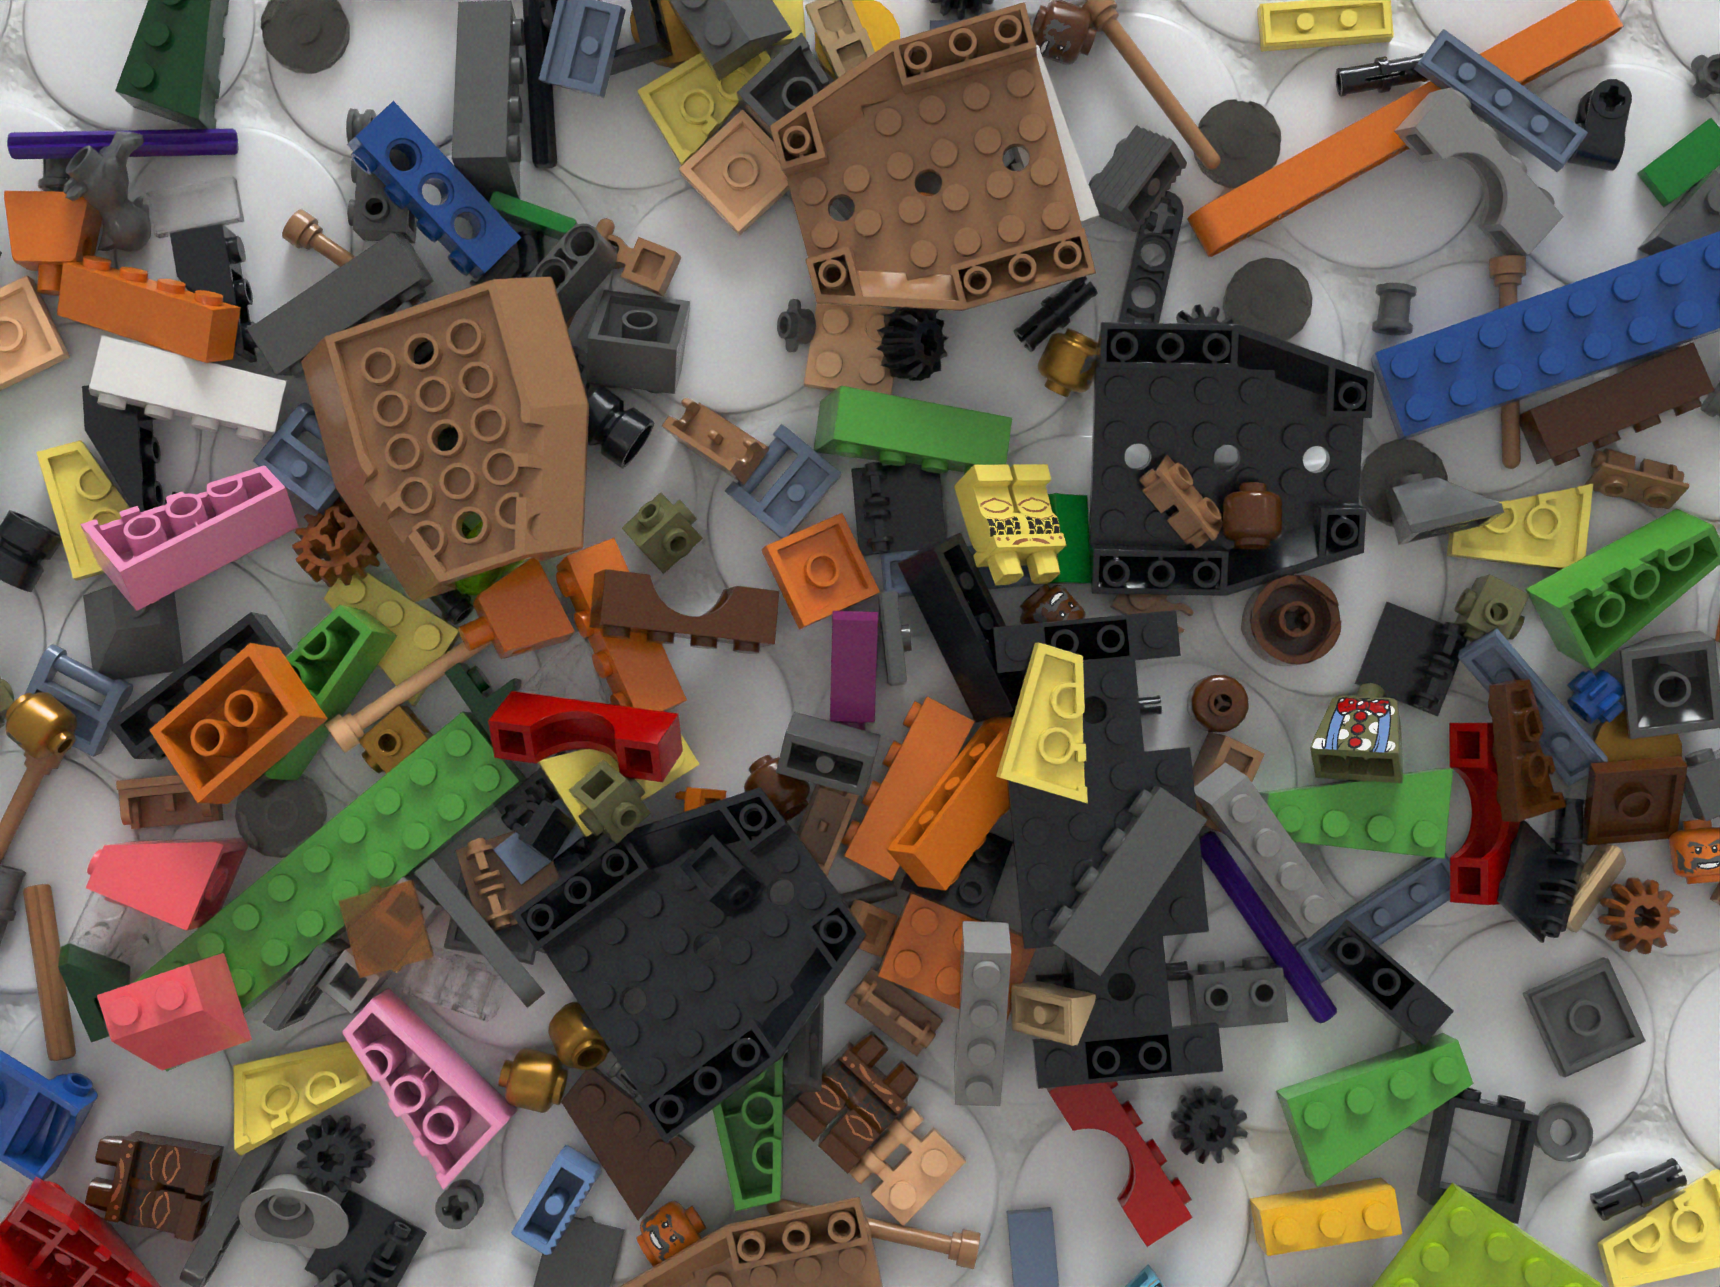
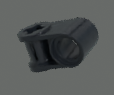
(1606, 129)

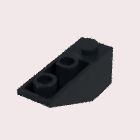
(211, 261)
(127, 448)
(1385, 983)

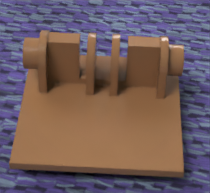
(493, 887)

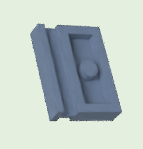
(582, 45)

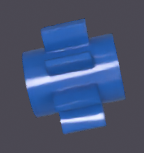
(1596, 696)

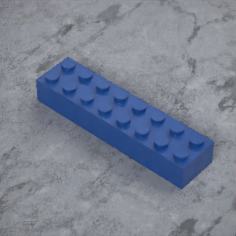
(1552, 338)

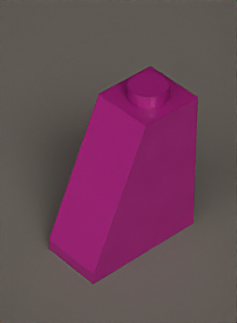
(853, 668)

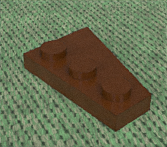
(1521, 765)
(624, 1139)

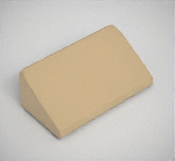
(1596, 878)
(1050, 1011)

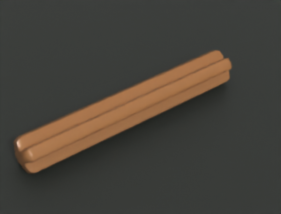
(49, 980)

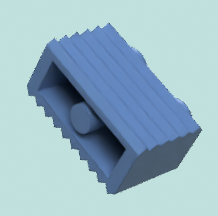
(557, 1200)

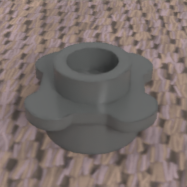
(1703, 68)
(796, 325)

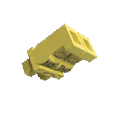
(1011, 521)

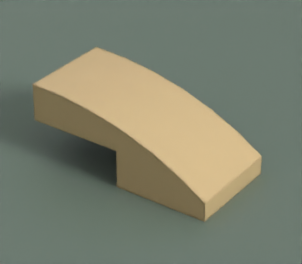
(840, 34)

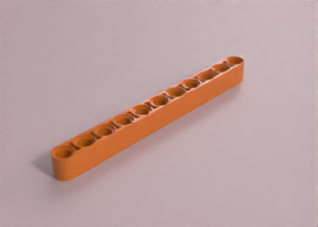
(1373, 137)

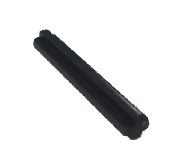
(539, 93)

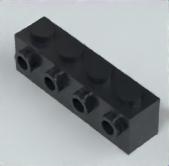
(962, 626)
(135, 721)

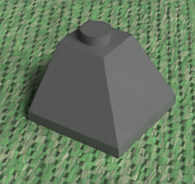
(1436, 508)
(131, 641)
(1671, 685)

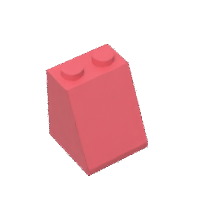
(169, 878)
(177, 1014)

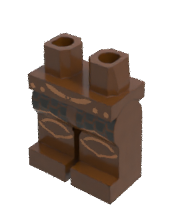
(867, 1093)
(157, 1182)

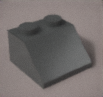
(731, 30)
(637, 342)

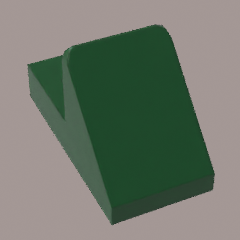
(472, 688)
(88, 976)

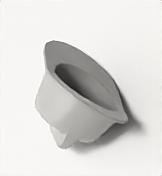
(293, 1214)

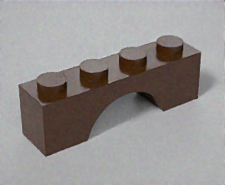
(629, 604)

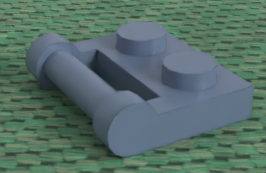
(298, 465)
(794, 492)
(92, 718)

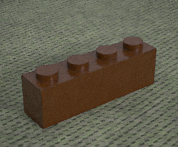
(1616, 403)

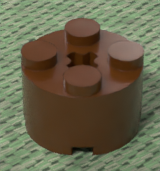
(1316, 620)

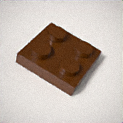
(1633, 800)

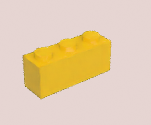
(1325, 1216)

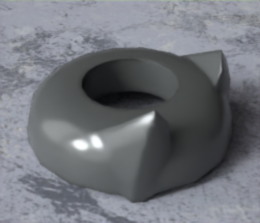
(1581, 1132)

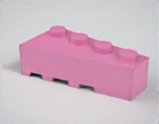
(190, 535)
(428, 1084)

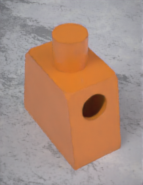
(49, 232)
(518, 614)

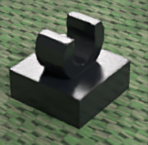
(546, 829)

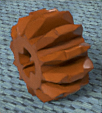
(1655, 915)

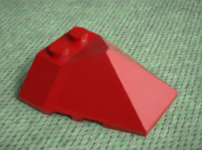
(63, 1243)

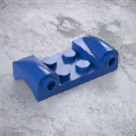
(39, 1116)

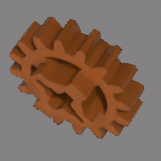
(337, 540)

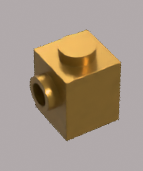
(393, 739)

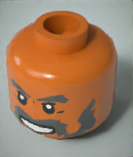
(1696, 852)
(669, 1231)

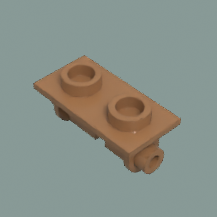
(1173, 485)
(1654, 485)
(894, 1012)

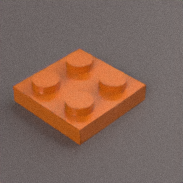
(820, 570)

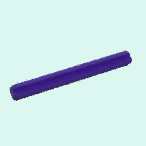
(157, 143)
(1266, 928)

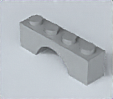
(1515, 208)
(1257, 833)
(982, 1013)

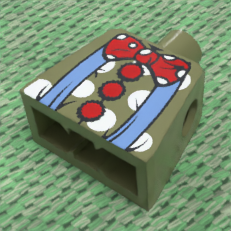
(1360, 738)

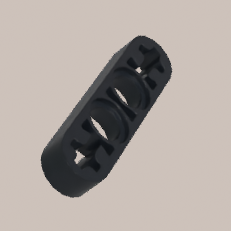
(1152, 276)

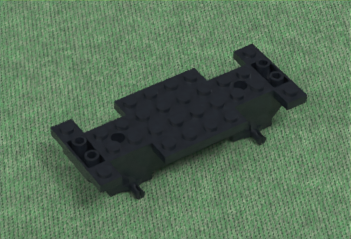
(1064, 837)

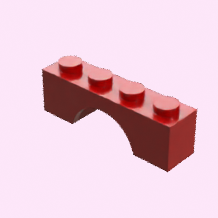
(536, 726)
(1486, 851)
(1148, 1196)

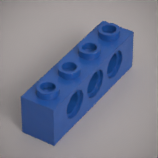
(428, 165)

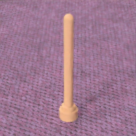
(350, 728)

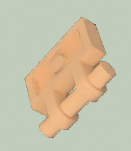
(919, 1172)

